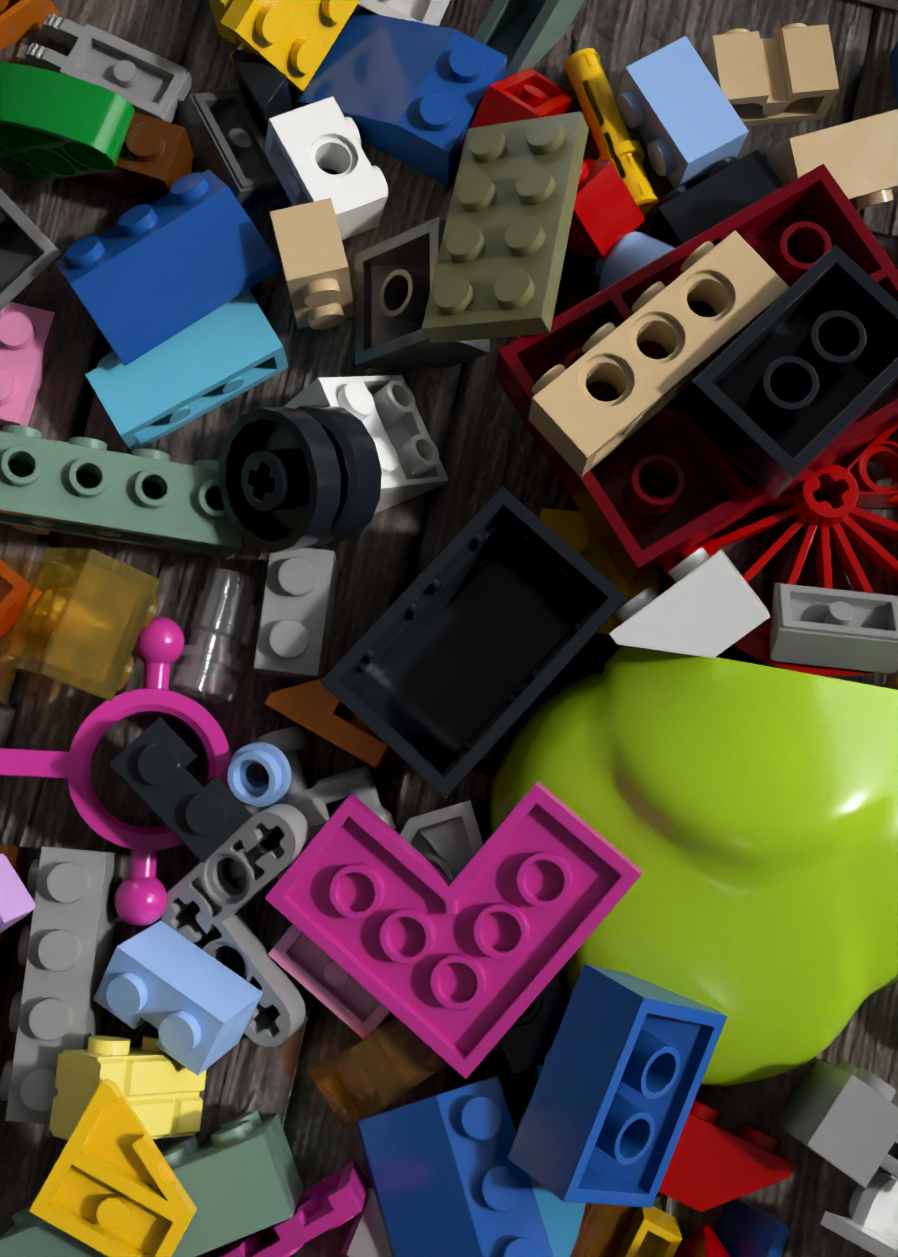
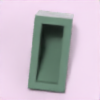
(526, 29)

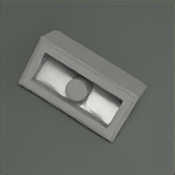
(834, 628)

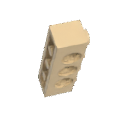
(587, 429)

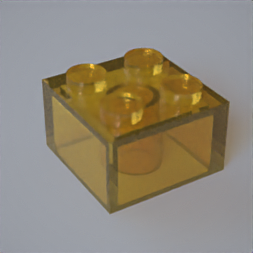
(81, 622)

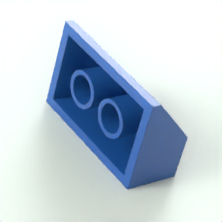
(167, 265)
(615, 1090)
(448, 1177)

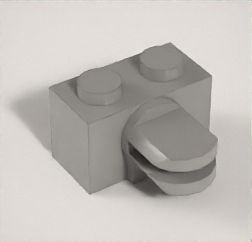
(845, 1119)

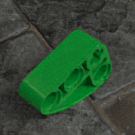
(58, 124)

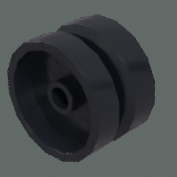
(299, 477)

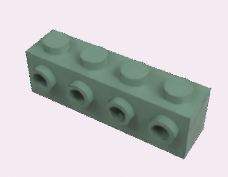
(112, 494)

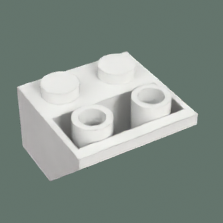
(391, 417)
(695, 616)

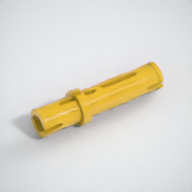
(608, 125)

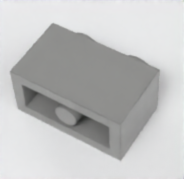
(297, 615)

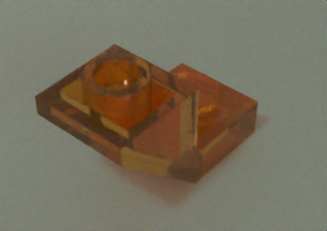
(375, 1071)

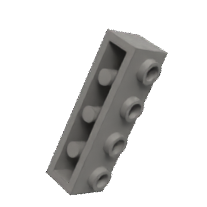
(64, 963)

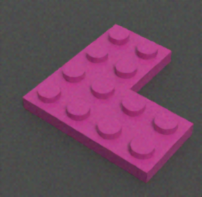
(463, 952)

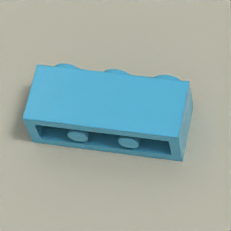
(189, 372)

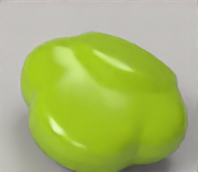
(758, 835)

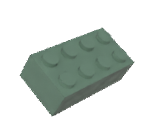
(236, 1181)

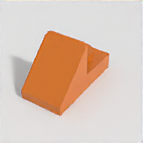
(319, 712)

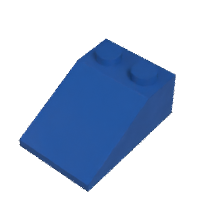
(408, 87)

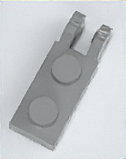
(141, 77)

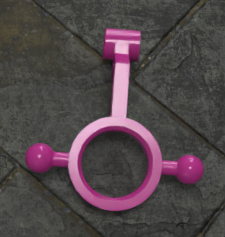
(141, 896)

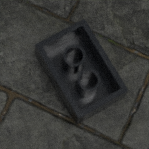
(799, 373)

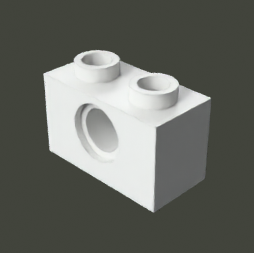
(318, 139)

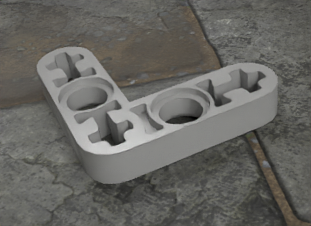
(220, 908)

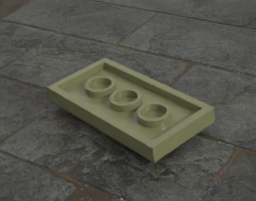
(507, 230)

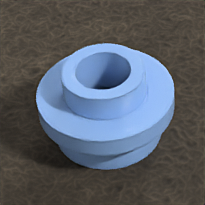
(244, 781)

